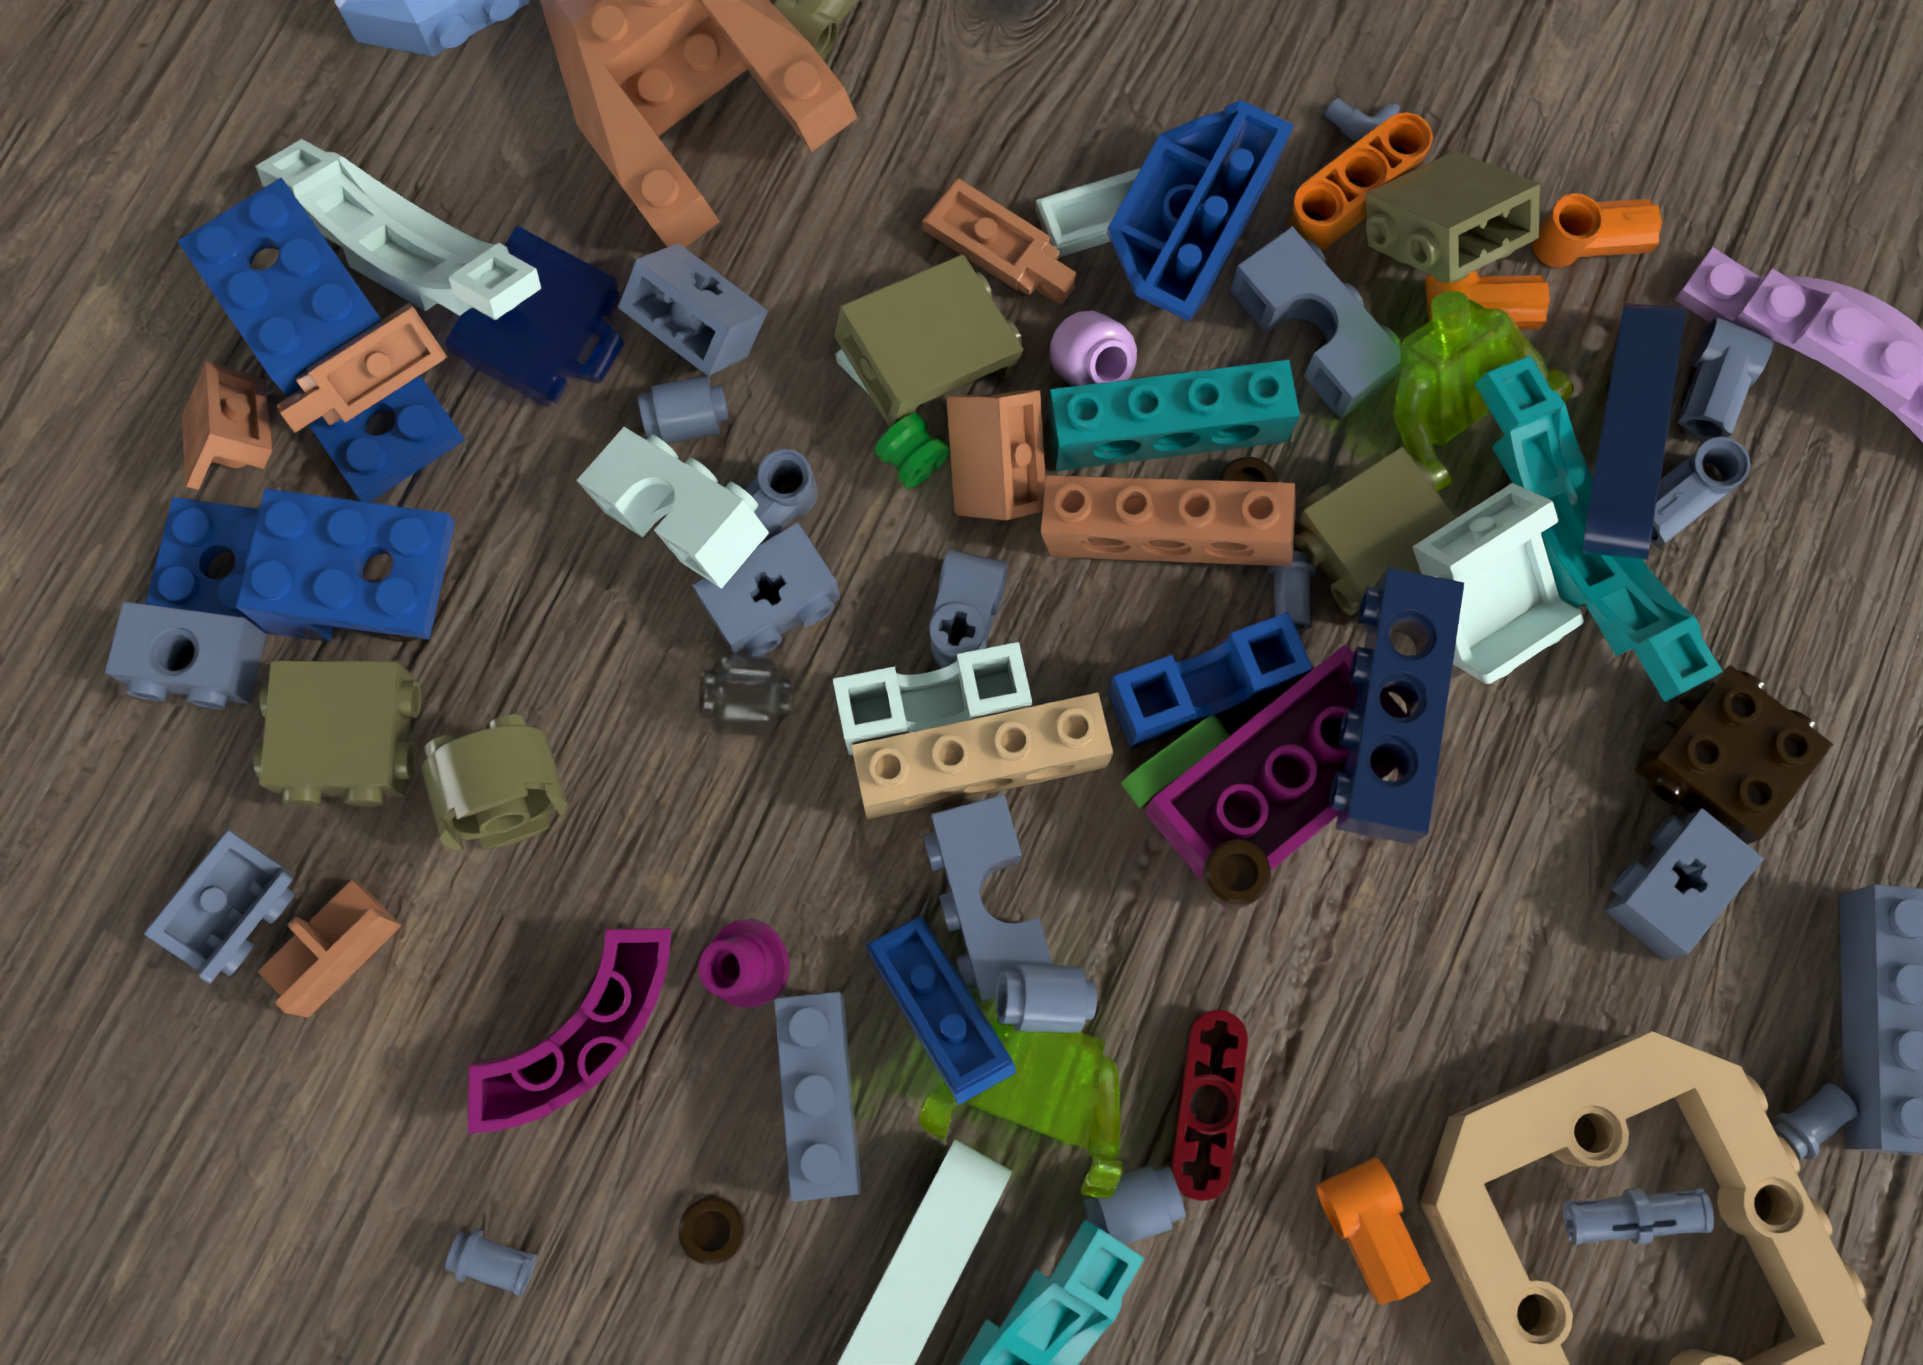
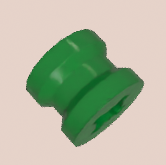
(912, 450)

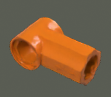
(1596, 229)
(1522, 297)
(1366, 1212)

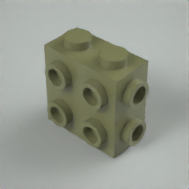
(1453, 216)
(1371, 523)
(337, 731)

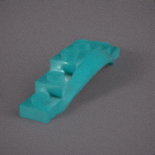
(1618, 591)
(1062, 1314)

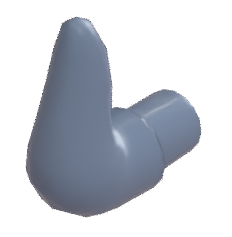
(1355, 123)

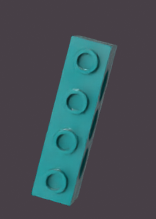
(1172, 415)

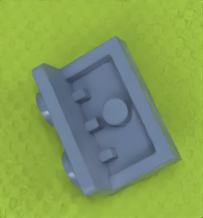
(221, 906)

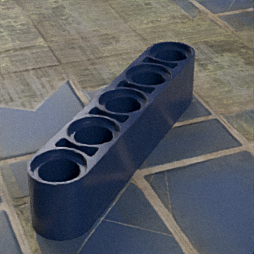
(1634, 431)

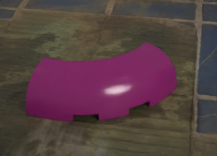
(585, 1048)

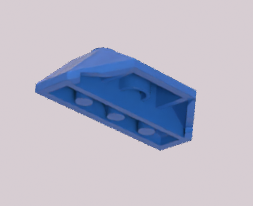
(1195, 204)

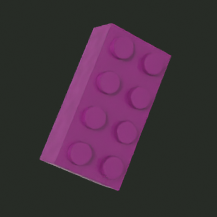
(1270, 775)

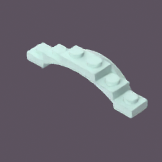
(398, 240)

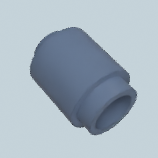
(683, 409)
(1045, 998)
(1140, 1207)

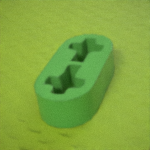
(1174, 760)

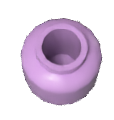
(1092, 350)

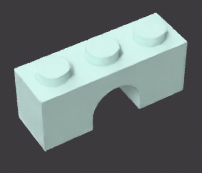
(705, 523)
(894, 704)

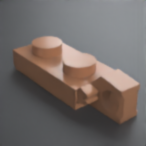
(999, 242)
(363, 370)

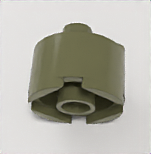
(492, 784)

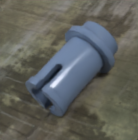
(1293, 589)
(1815, 1120)
(490, 1262)

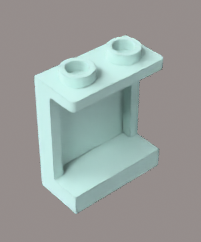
(1509, 587)

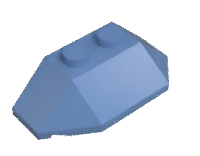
(422, 25)

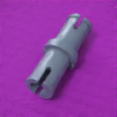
(1638, 1216)

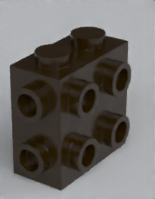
(1733, 754)

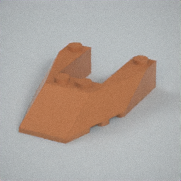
(652, 62)

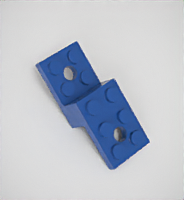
(304, 312)
(305, 564)

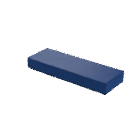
(940, 1010)

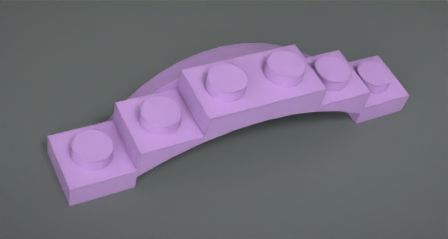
(1823, 320)

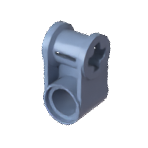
(966, 602)

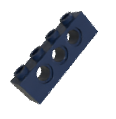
(1429, 614)

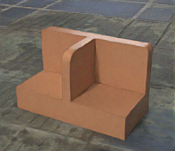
(225, 423)
(997, 454)
(327, 949)

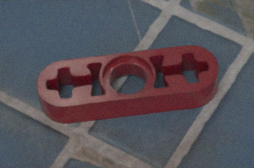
(1230, 1058)

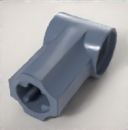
(1726, 366)
(1688, 490)
(779, 509)

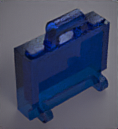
(545, 334)

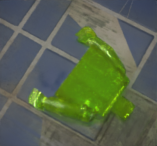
(1440, 369)
(1059, 1090)

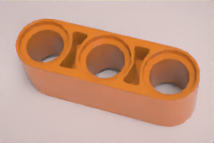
(1368, 161)

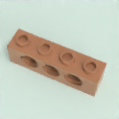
(1169, 520)

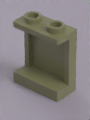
(926, 337)

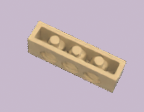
(982, 755)

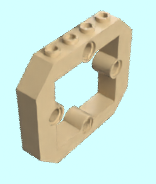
(1745, 1154)

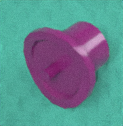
(745, 964)

